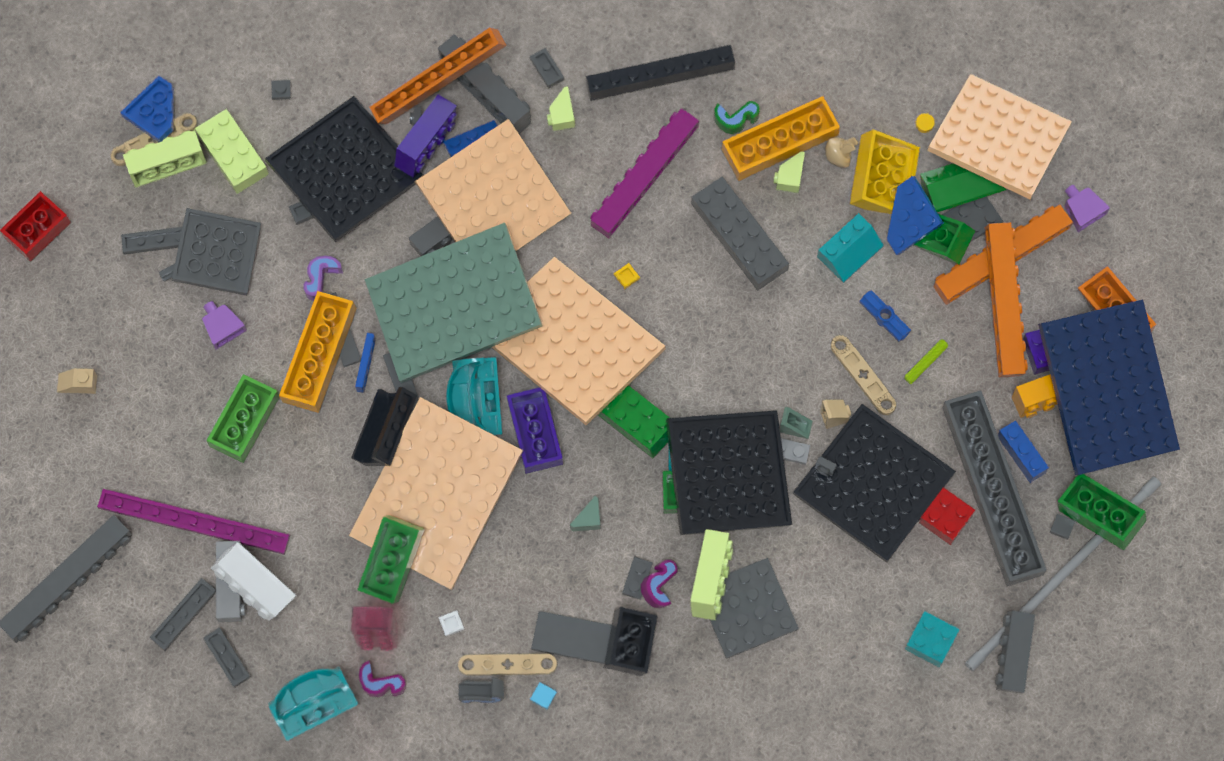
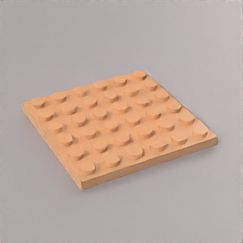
(999, 136)
(491, 185)

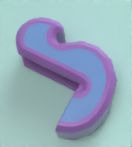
(316, 271)

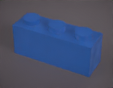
(1022, 451)

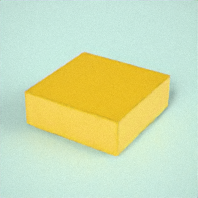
(626, 276)

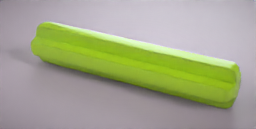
(926, 361)

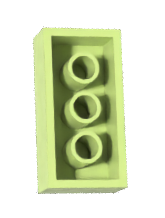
(231, 151)
(164, 158)
(711, 575)

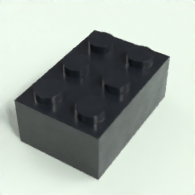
(630, 641)

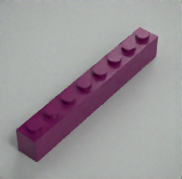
(644, 173)

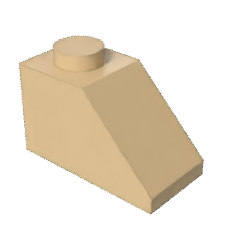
(77, 381)
(834, 413)

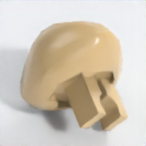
(839, 151)

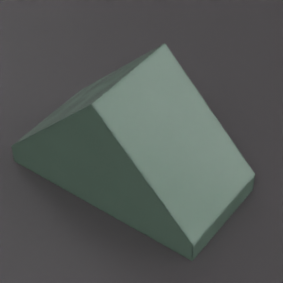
(795, 424)
(588, 518)

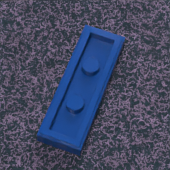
(365, 362)

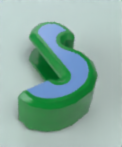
(736, 122)

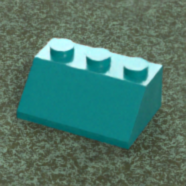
(850, 248)

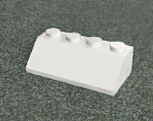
(252, 581)

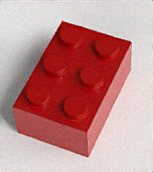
(35, 226)

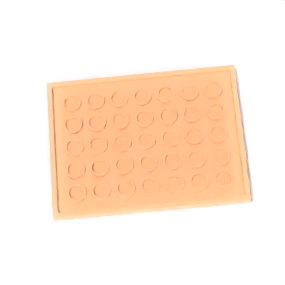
(585, 344)
(443, 481)

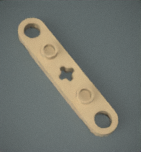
(144, 139)
(872, 386)
(522, 664)

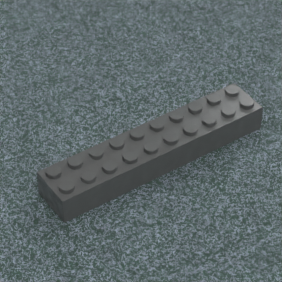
(994, 488)

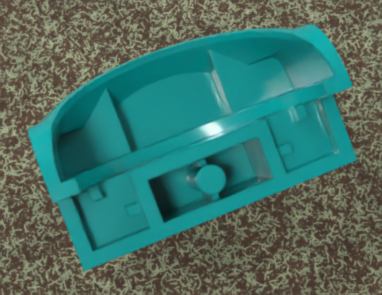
(473, 396)
(311, 701)

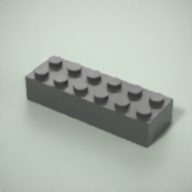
(490, 90)
(739, 233)

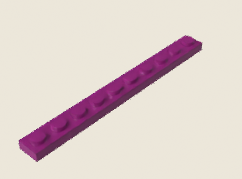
(193, 521)

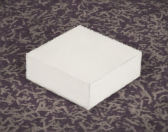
(451, 623)

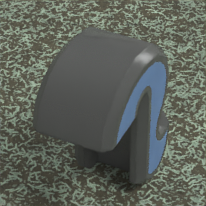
(481, 691)

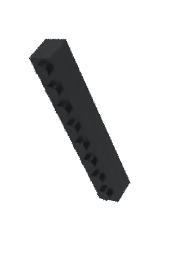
(660, 72)

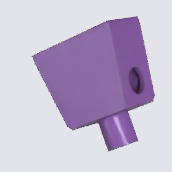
(1084, 207)
(221, 324)

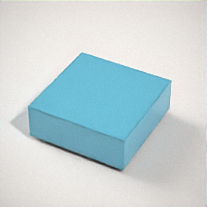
(543, 696)

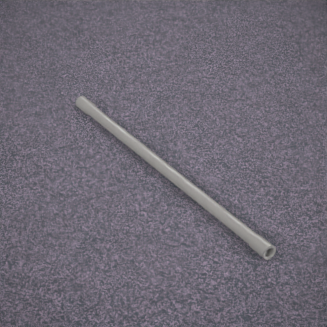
(980, 655)

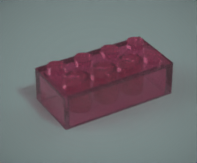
(374, 628)

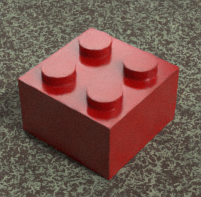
(947, 516)

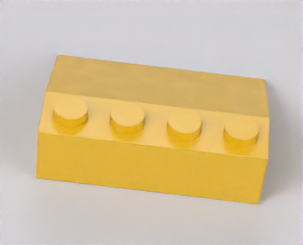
(880, 169)

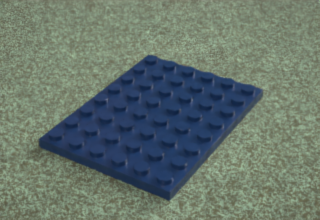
(1109, 387)

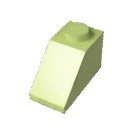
(561, 112)
(790, 174)

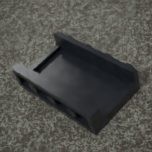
(384, 427)

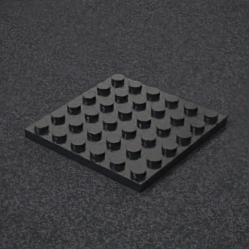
(342, 168)
(728, 472)
(878, 483)

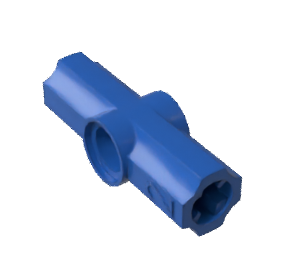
(876, 307)

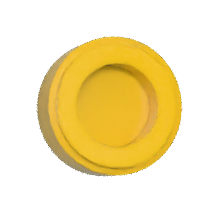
(925, 123)

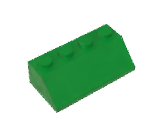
(955, 186)

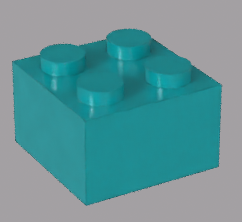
(932, 639)

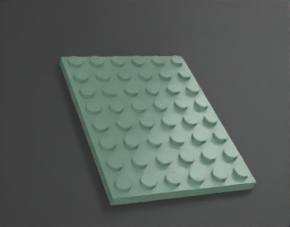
(453, 302)

